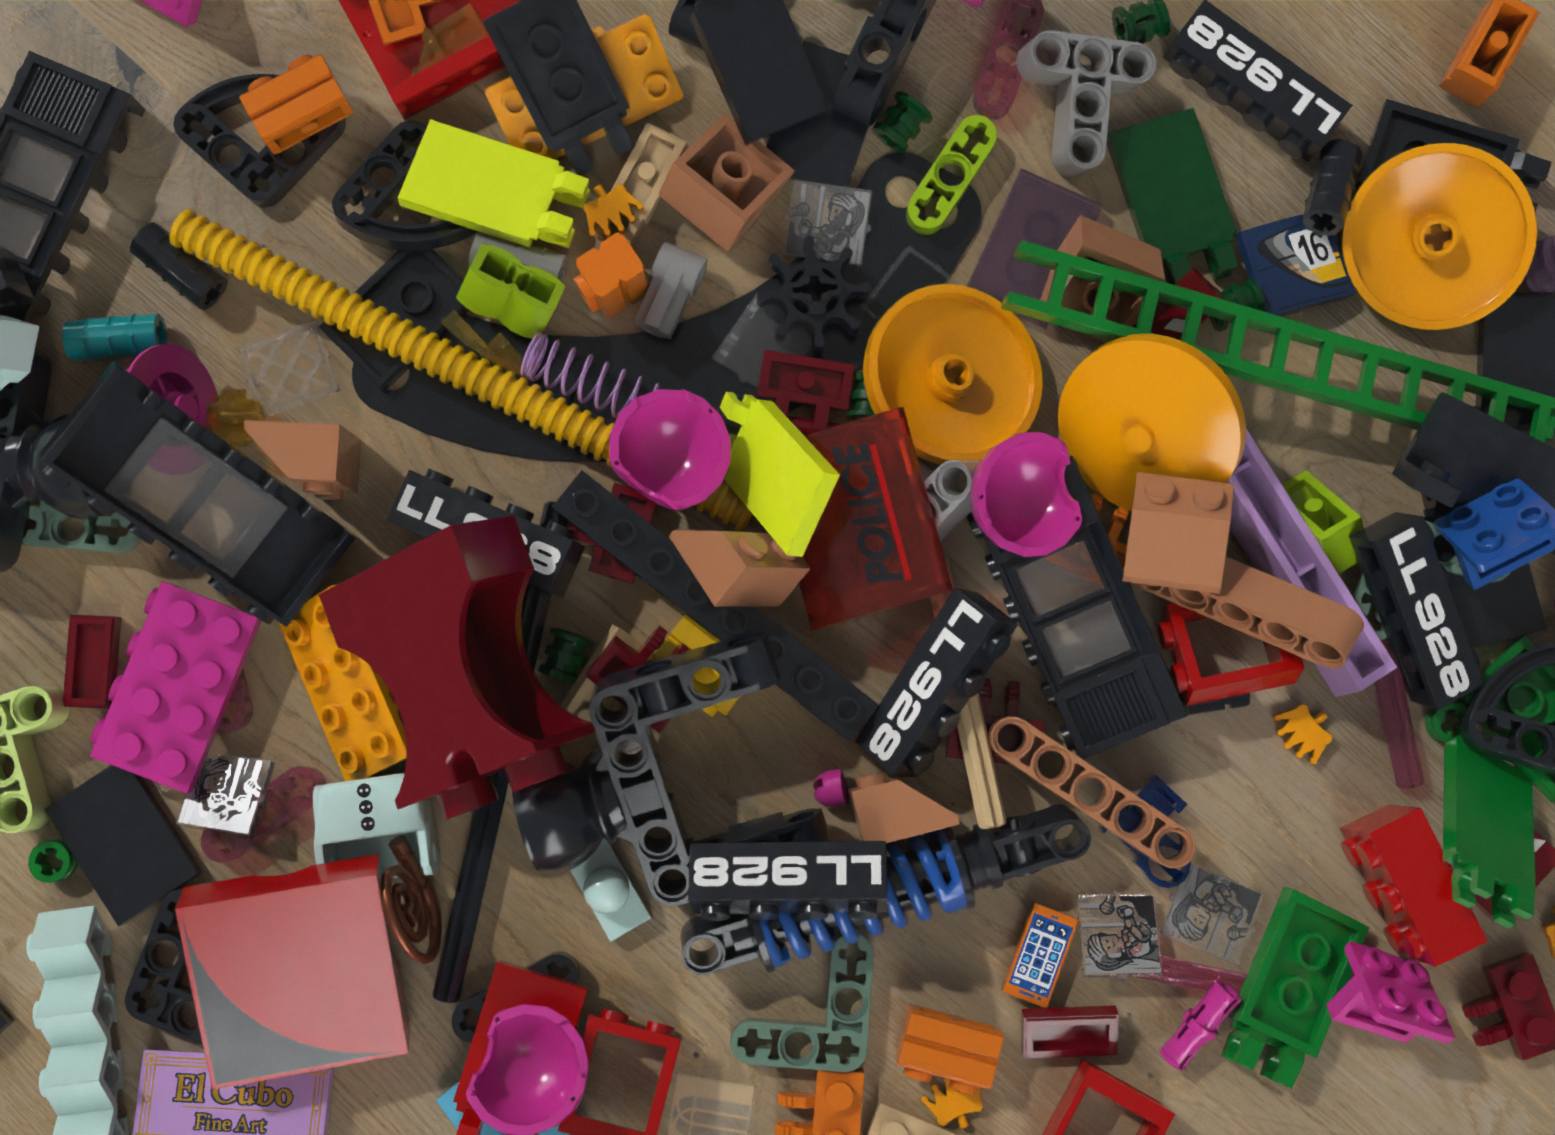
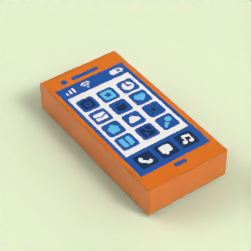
(1039, 955)

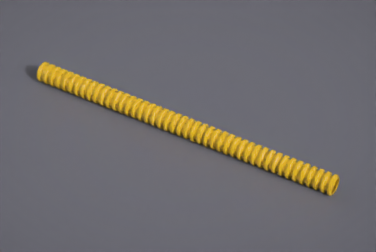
(414, 345)

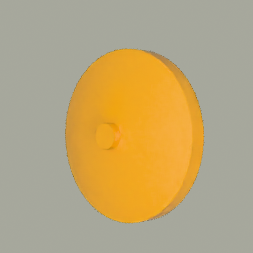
(1439, 236)
(956, 370)
(1153, 411)

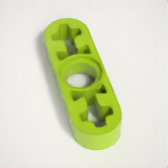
(958, 142)

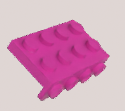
(174, 687)

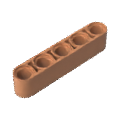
(1275, 613)
(1111, 801)

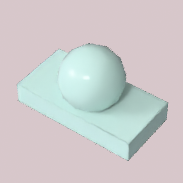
(610, 892)

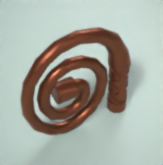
(419, 907)

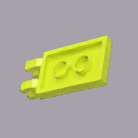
(491, 187)
(777, 472)

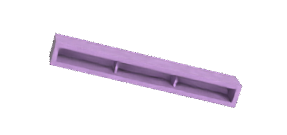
(1285, 547)

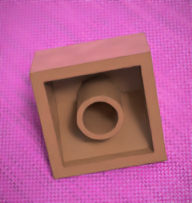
(724, 182)
(1109, 247)
(311, 454)
(1178, 532)
(740, 566)
(894, 810)

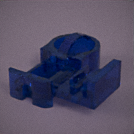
(1130, 819)

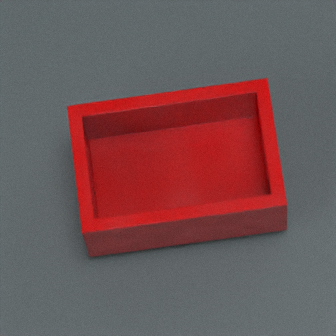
(1410, 885)

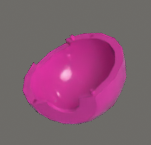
(671, 447)
(1023, 495)
(530, 1071)

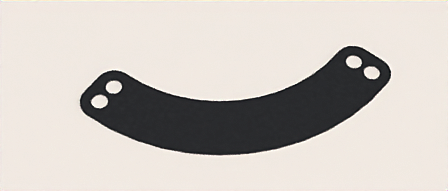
(686, 357)

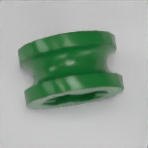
(1436, 717)
(41, 869)

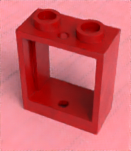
(1282, 670)
(654, 1034)
(1155, 1113)

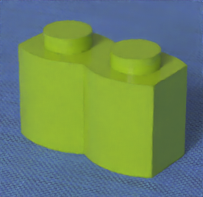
(508, 290)

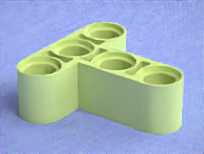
(16, 741)

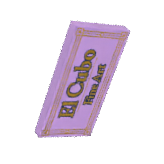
(179, 1100)

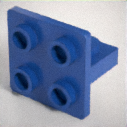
(1499, 532)

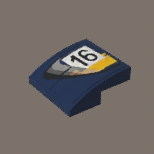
(1294, 266)

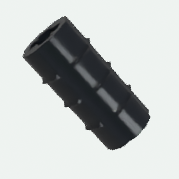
(1332, 187)
(182, 271)

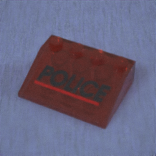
(878, 529)

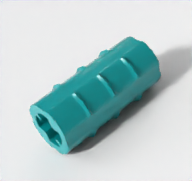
(112, 336)

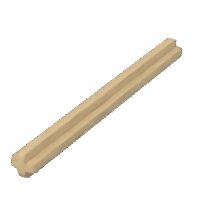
(976, 749)

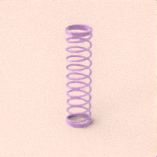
(531, 364)

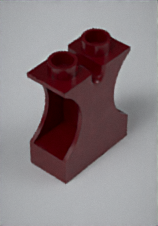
(452, 651)

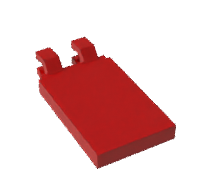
(509, 988)

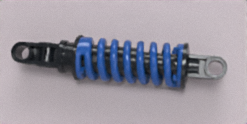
(932, 870)

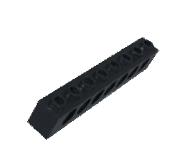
(662, 567)

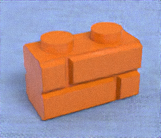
(1488, 50)
(296, 103)
(611, 276)
(948, 1048)

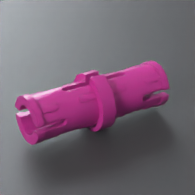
(1200, 1024)

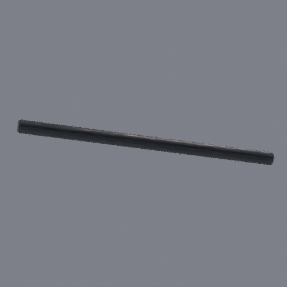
(486, 821)

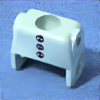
(362, 819)

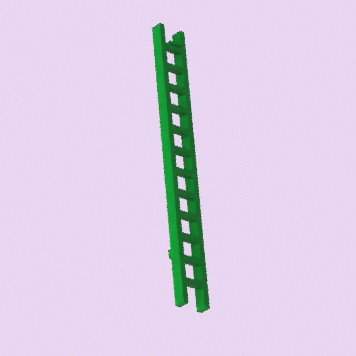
(1284, 331)

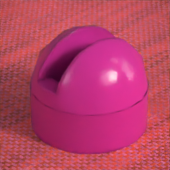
(831, 789)

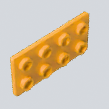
(637, 65)
(347, 696)

